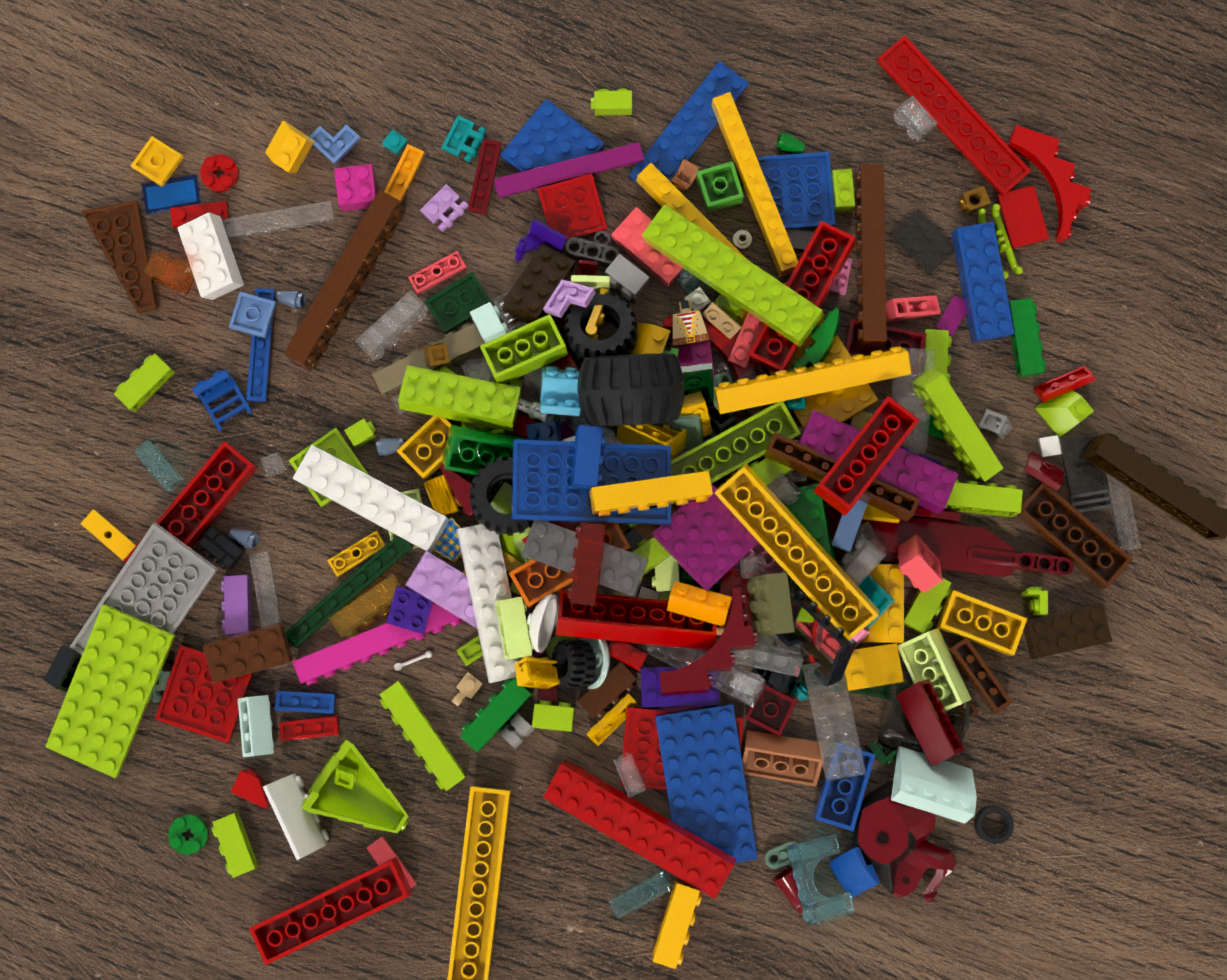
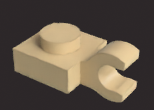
(468, 687)

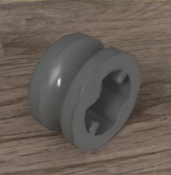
(606, 236)

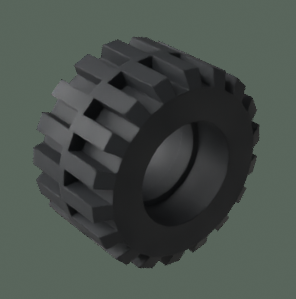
(574, 664)

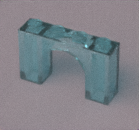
(804, 858)

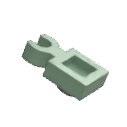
(160, 685)

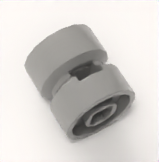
(516, 730)

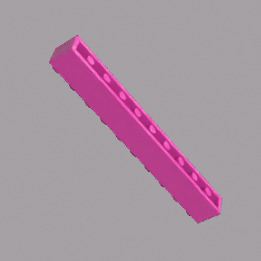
(366, 645)

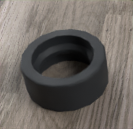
(1009, 824)

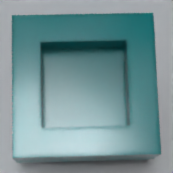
(394, 142)
(796, 404)

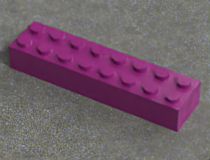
(903, 471)

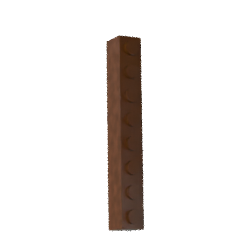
(818, 465)

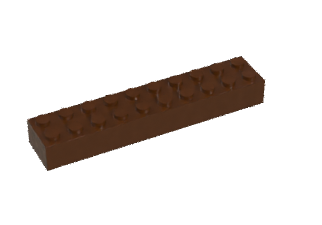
(344, 281)

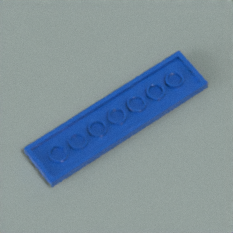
(691, 124)

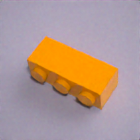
(699, 603)

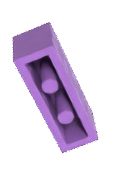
(237, 604)

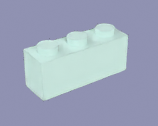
(255, 726)

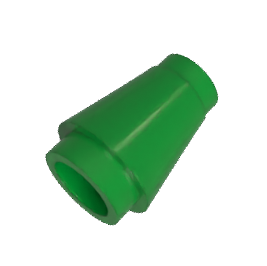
(789, 143)

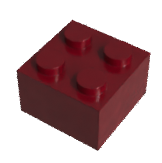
(772, 710)

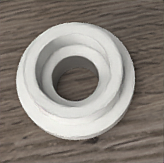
(739, 244)

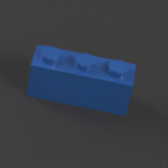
(587, 457)

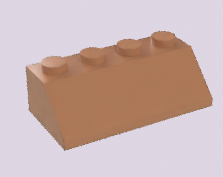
(781, 758)

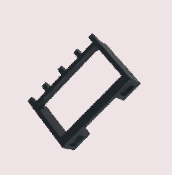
(828, 672)

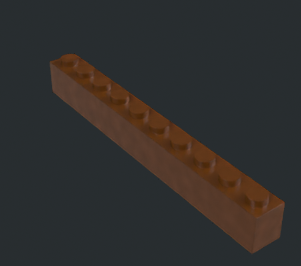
(871, 256)

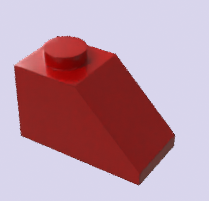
(250, 787)

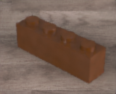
(979, 675)

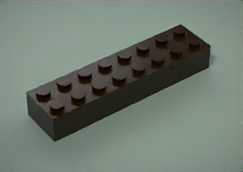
(1157, 486)

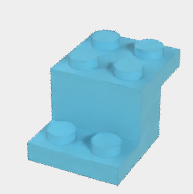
(559, 391)

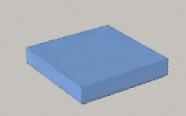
(252, 315)

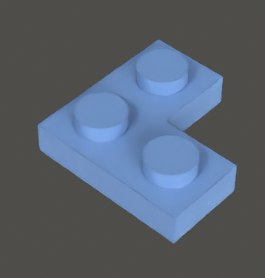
(336, 147)

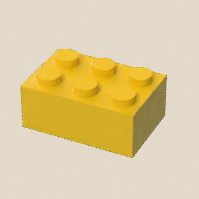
(426, 447)

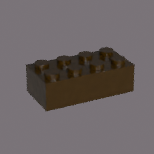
(537, 284)
(1067, 631)

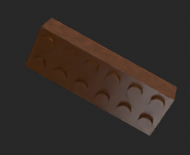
(1073, 536)

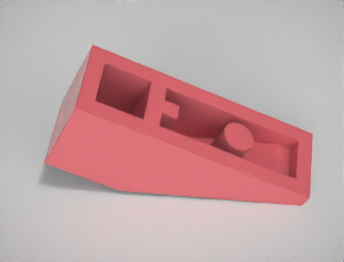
(911, 308)

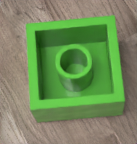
(719, 187)

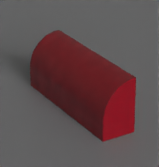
(930, 722)

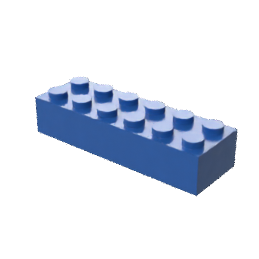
(982, 282)

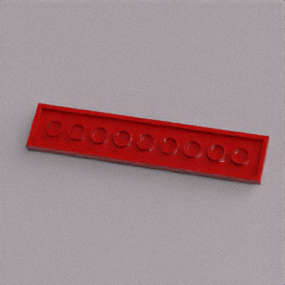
(954, 116)

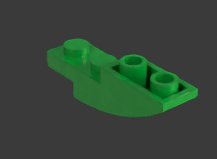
(823, 339)

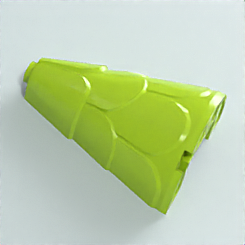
(365, 804)

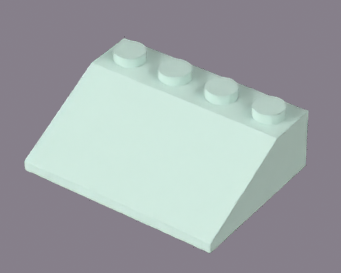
(938, 789)

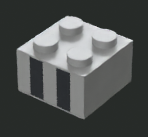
(627, 279)

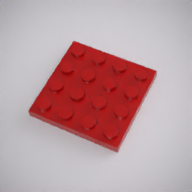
(197, 703)

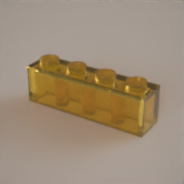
(365, 608)

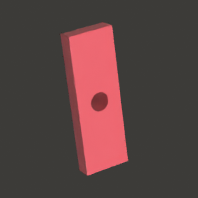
(448, 267)
(382, 852)

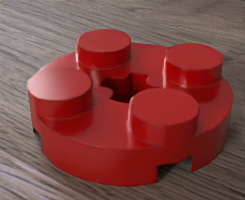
(226, 180)

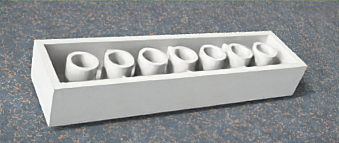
(371, 499)

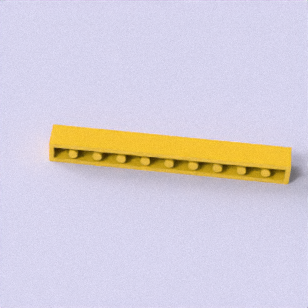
(754, 183)
(812, 380)

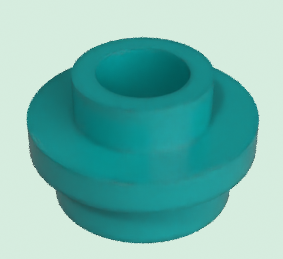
(800, 691)

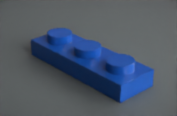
(305, 702)

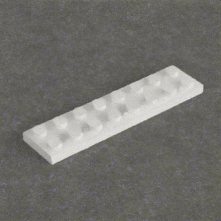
(487, 584)

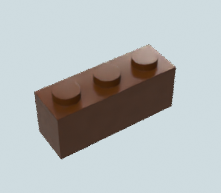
(609, 692)

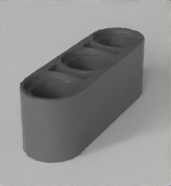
(585, 246)

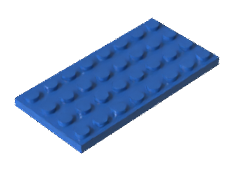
(544, 481)
(707, 777)

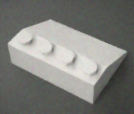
(298, 825)

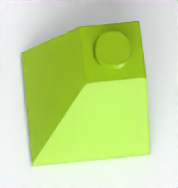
(1064, 412)

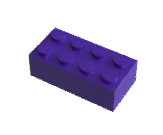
(652, 696)

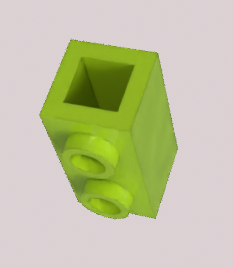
(612, 102)

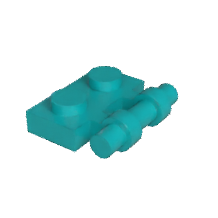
(459, 135)

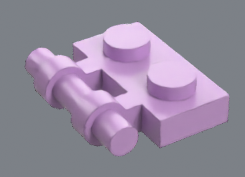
(440, 204)

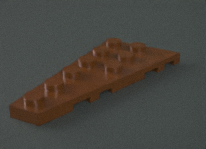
(124, 244)

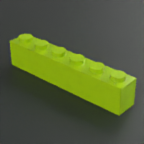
(423, 736)

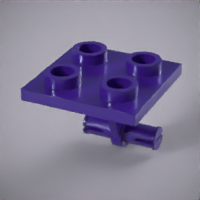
(539, 234)
(409, 610)

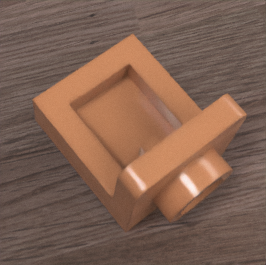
(685, 175)

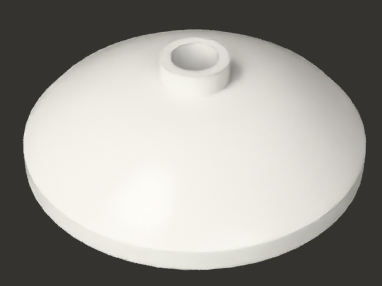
(543, 622)

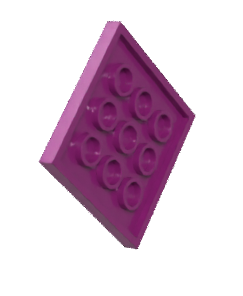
(705, 539)

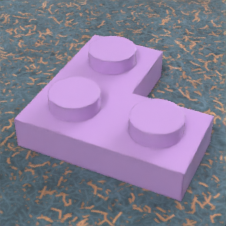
(567, 293)

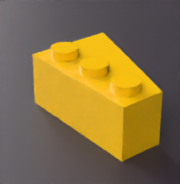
(653, 435)

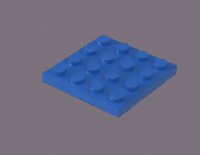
(549, 139)
(800, 188)

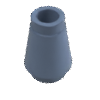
(293, 299)
(388, 446)
(245, 538)

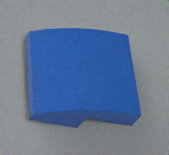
(853, 872)

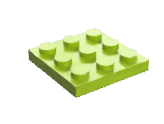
(335, 445)

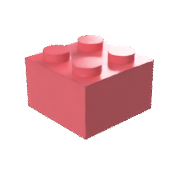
(919, 564)

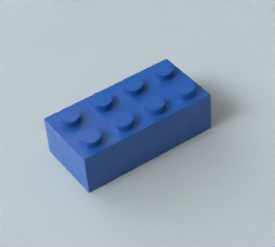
(842, 798)

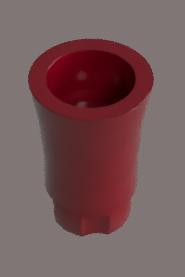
(787, 884)

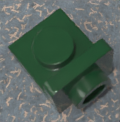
(878, 750)

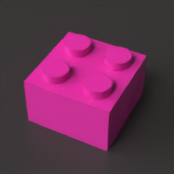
(355, 187)

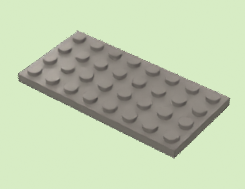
(155, 584)

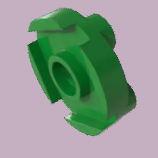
(195, 843)

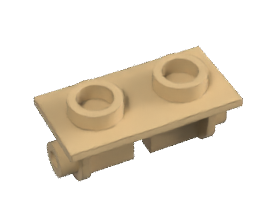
(721, 320)

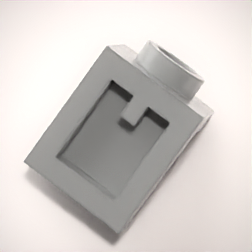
(995, 423)

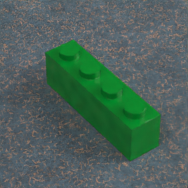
(1025, 340)

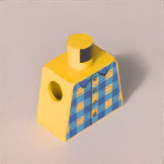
(448, 543)

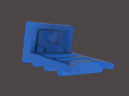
(214, 389)

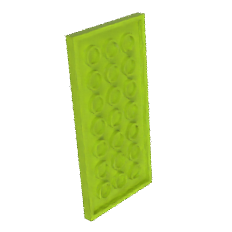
(110, 691)

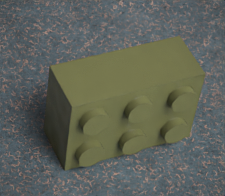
(770, 604)

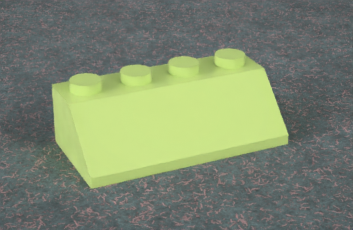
(930, 659)

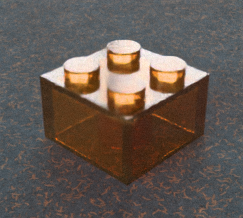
(170, 272)

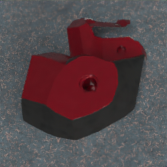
(896, 845)

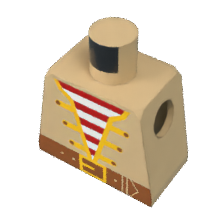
(688, 325)

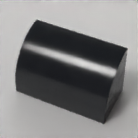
(63, 668)

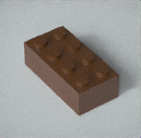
(247, 652)

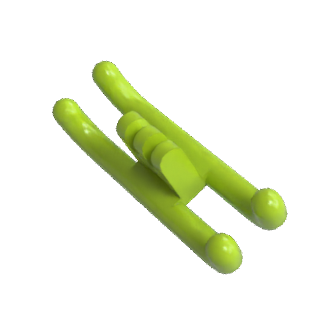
(1002, 239)

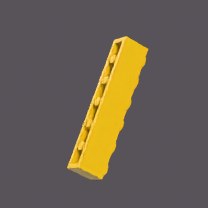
(650, 493)

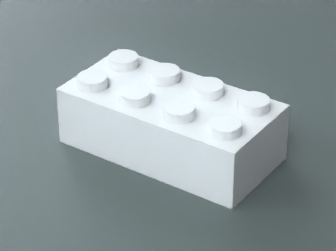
(210, 256)

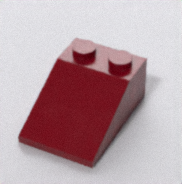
(461, 488)

